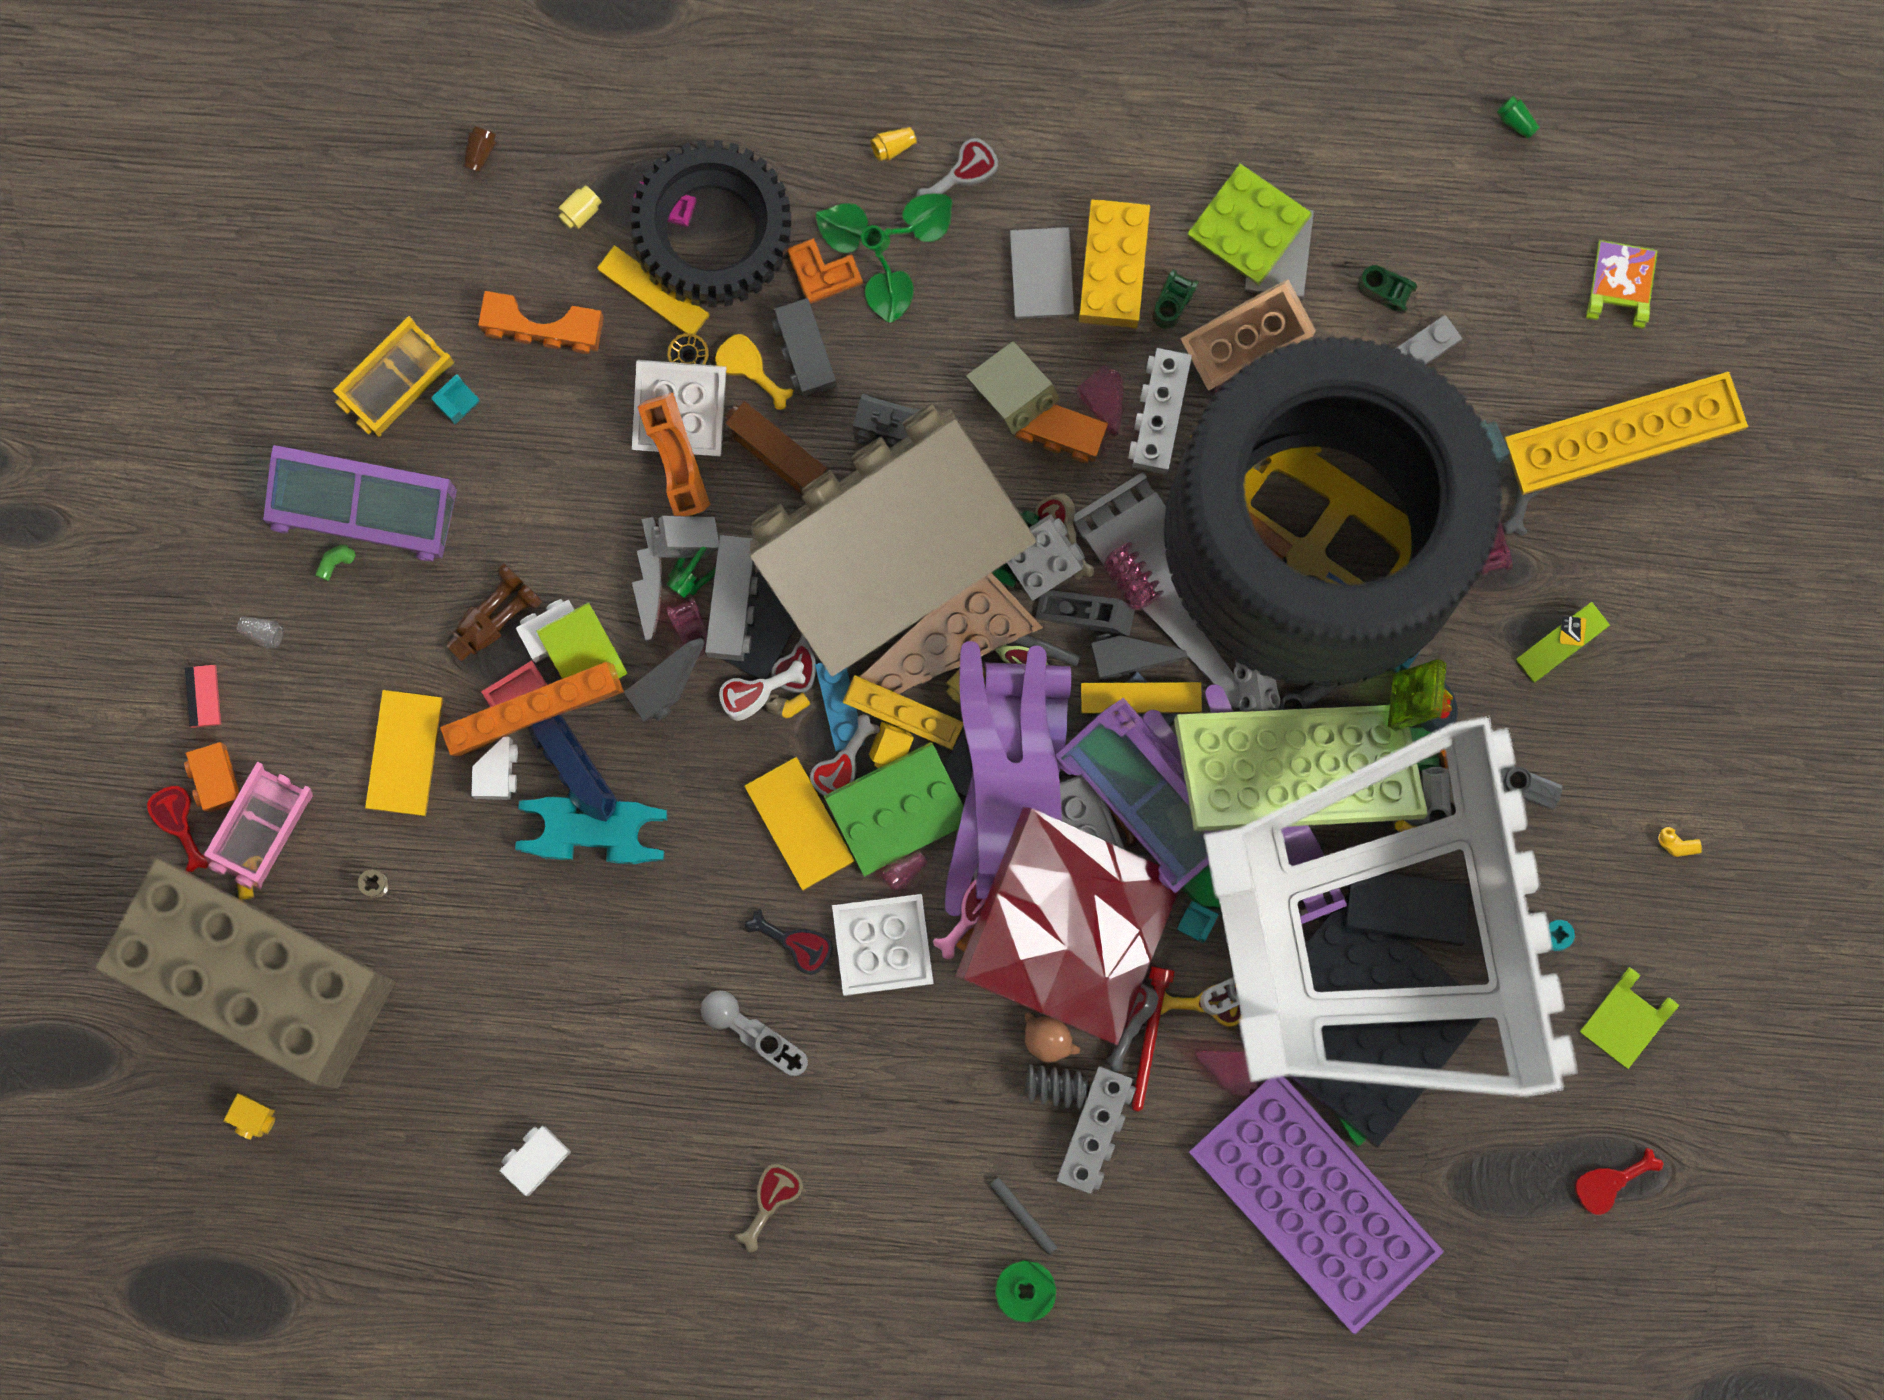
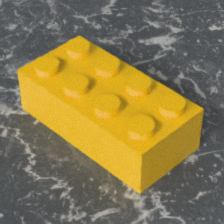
(1114, 263)

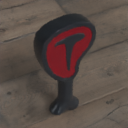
(808, 947)

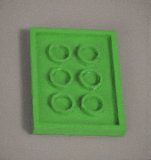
(896, 808)

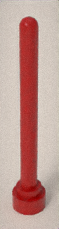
(1160, 980)

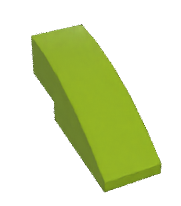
(1550, 652)

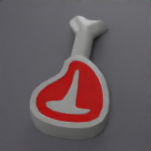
(842, 769)

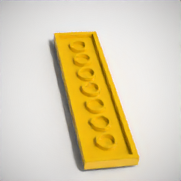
(1625, 433)

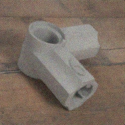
(1436, 794)

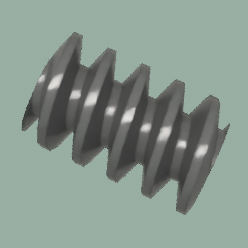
(1056, 1086)

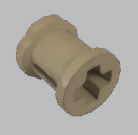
(364, 886)

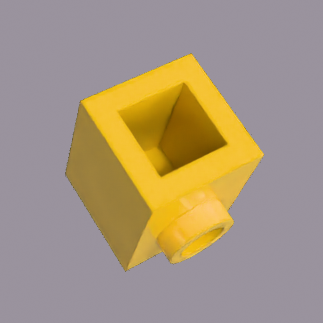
(890, 744)
(250, 1117)

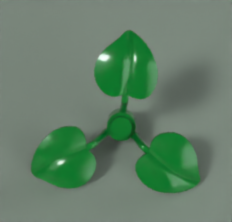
(847, 223)

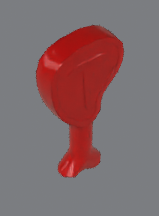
(1599, 1186)

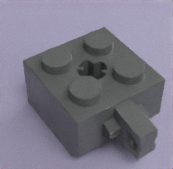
(880, 419)

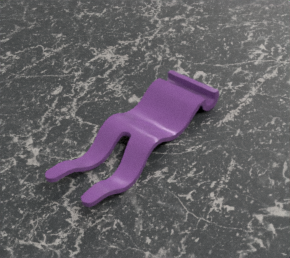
(1004, 698)
(999, 784)

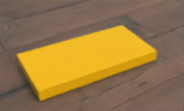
(404, 753)
(799, 823)

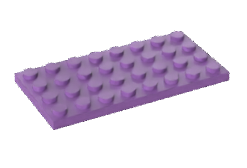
(1316, 1202)

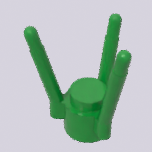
(682, 580)

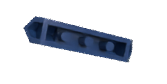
(577, 771)

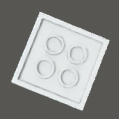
(699, 397)
(882, 944)

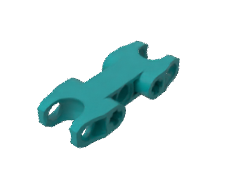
(567, 829)

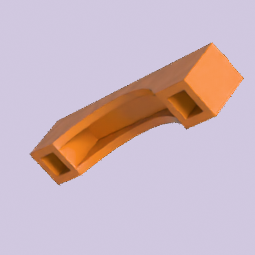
(530, 708)

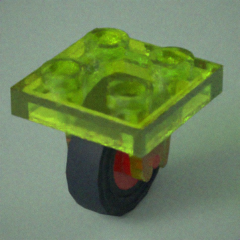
(1422, 698)

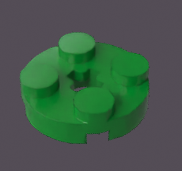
(1043, 1290)

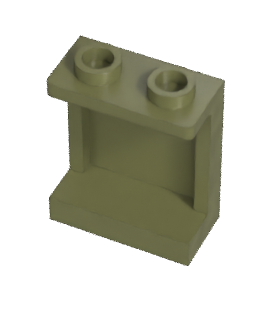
(1013, 387)

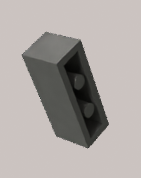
(803, 348)

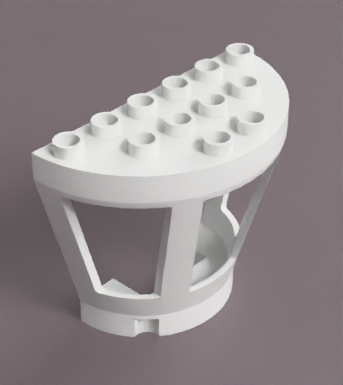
(1269, 950)

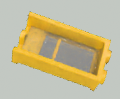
(392, 377)

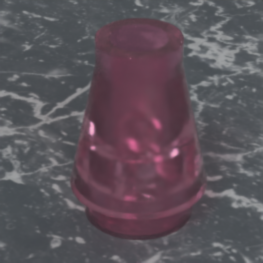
(903, 870)

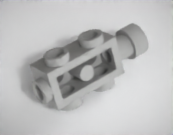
(1257, 688)

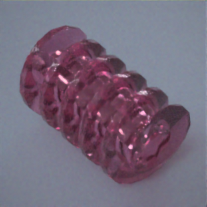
(1131, 578)

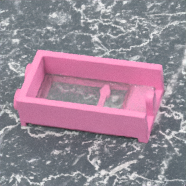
(257, 827)

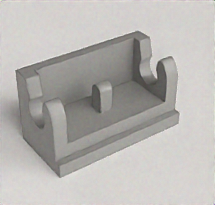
(684, 536)

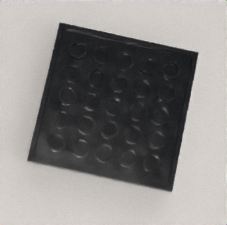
(1375, 961)

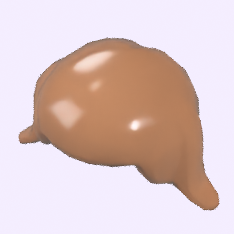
(1048, 1038)

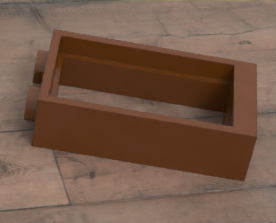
(772, 447)

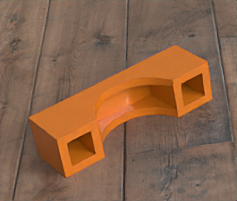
(577, 329)
(666, 429)

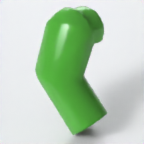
(333, 557)

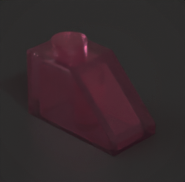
(1104, 397)
(1228, 1069)

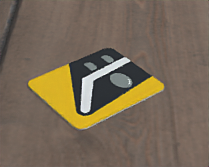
(1573, 631)

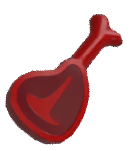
(170, 812)

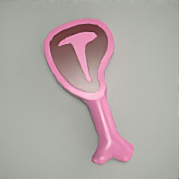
(970, 913)

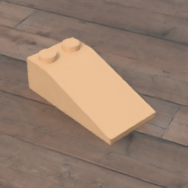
(1248, 333)

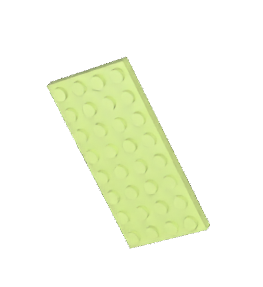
(1264, 760)

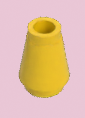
(892, 143)

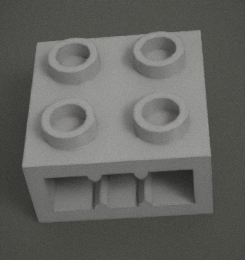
(1048, 560)

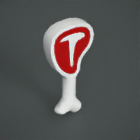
(745, 698)

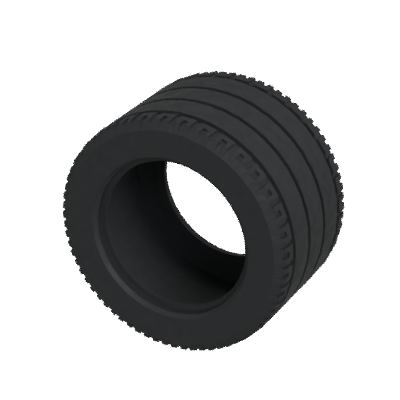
(1394, 419)

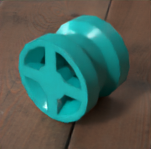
(1558, 940)

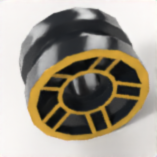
(686, 342)

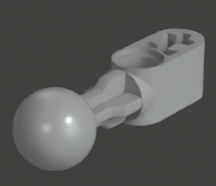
(722, 1011)

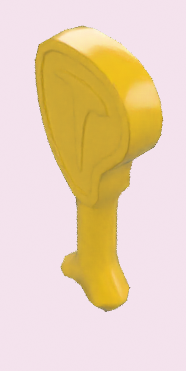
(744, 359)

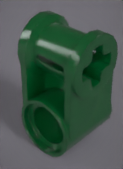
(1389, 288)
(1176, 295)

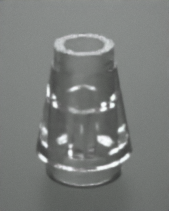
(261, 631)

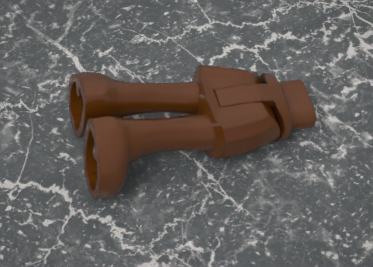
(476, 627)

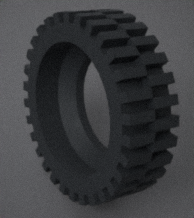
(710, 169)

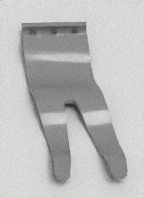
(1144, 527)

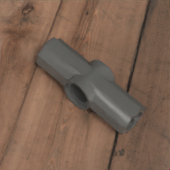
(1533, 787)

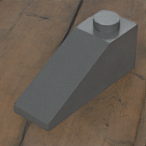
(1086, 612)
(1127, 655)
(665, 683)

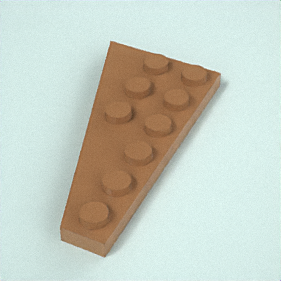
(932, 646)

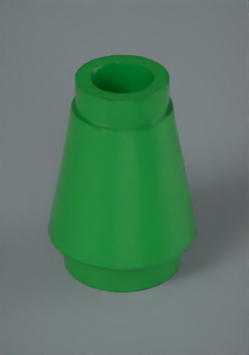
(1518, 117)

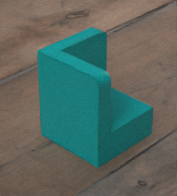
(455, 399)
(1197, 922)

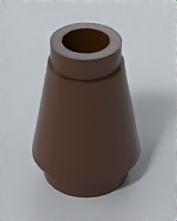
(478, 148)

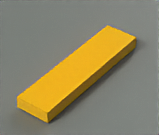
(630, 276)
(1142, 697)
(903, 712)

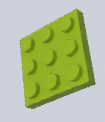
(1249, 224)

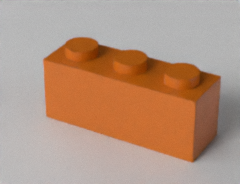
(1066, 431)

